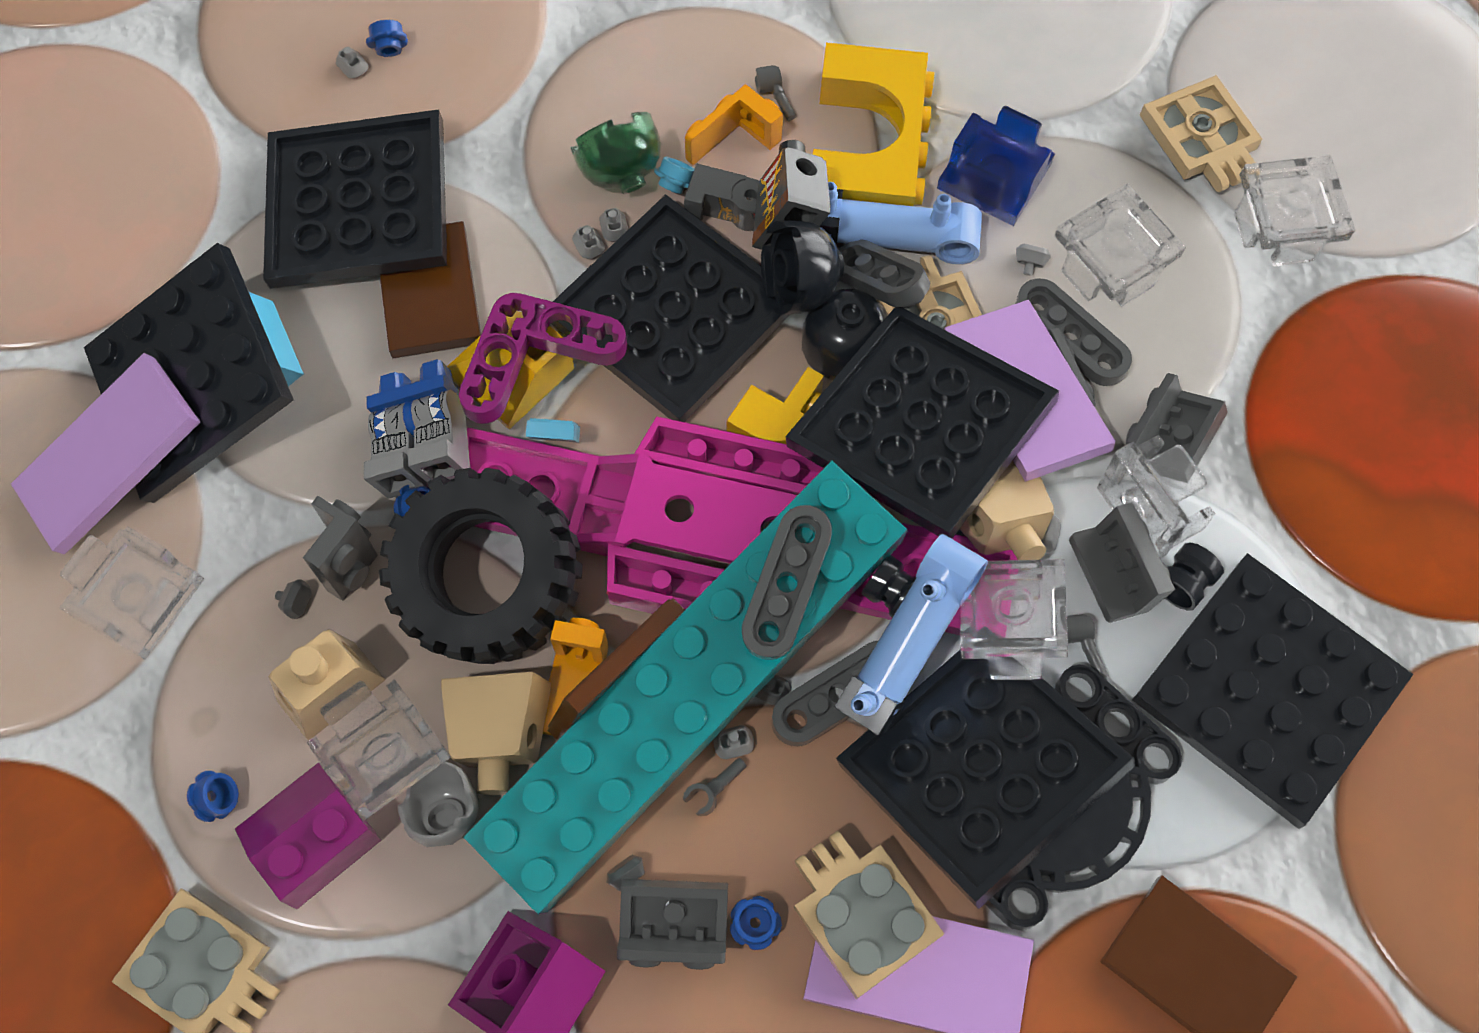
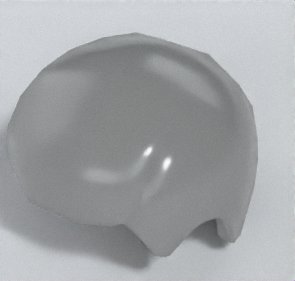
(440, 807)

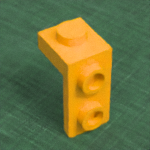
(743, 109)
(578, 651)

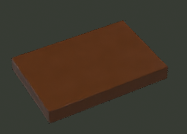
(433, 305)
(611, 668)
(1197, 965)

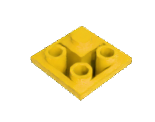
(537, 376)

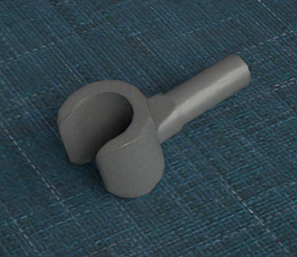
(770, 79)
(1082, 629)
(715, 786)

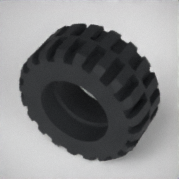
(419, 555)

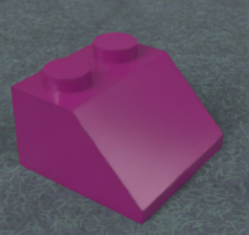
(305, 837)
(526, 982)

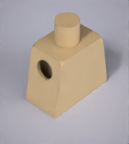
(1011, 517)
(317, 676)
(495, 723)

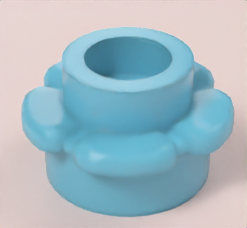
(674, 174)

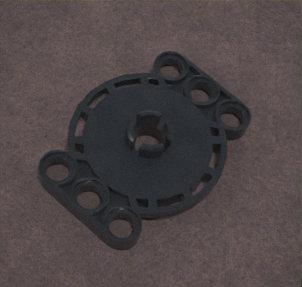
(1107, 820)

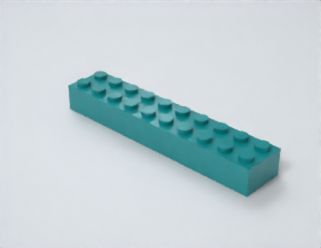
(671, 704)

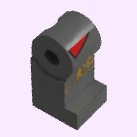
(722, 196)

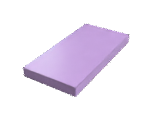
(1073, 426)
(104, 453)
(956, 985)

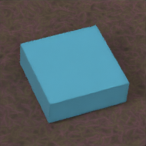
(552, 430)

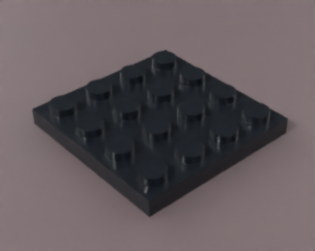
(355, 199)
(686, 307)
(213, 352)
(923, 421)
(1273, 690)
(985, 771)

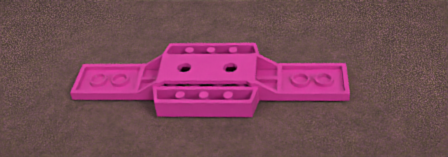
(623, 498)

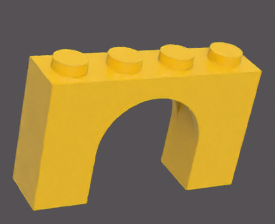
(894, 87)

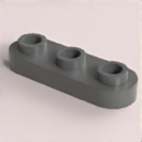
(883, 274)
(1093, 339)
(791, 559)
(814, 703)

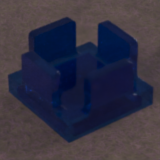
(997, 164)

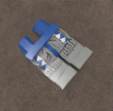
(415, 429)

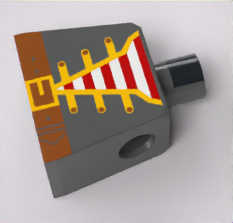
(791, 190)

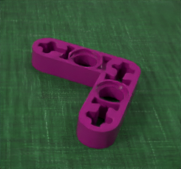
(532, 332)

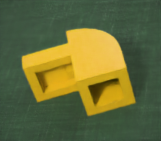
(769, 418)

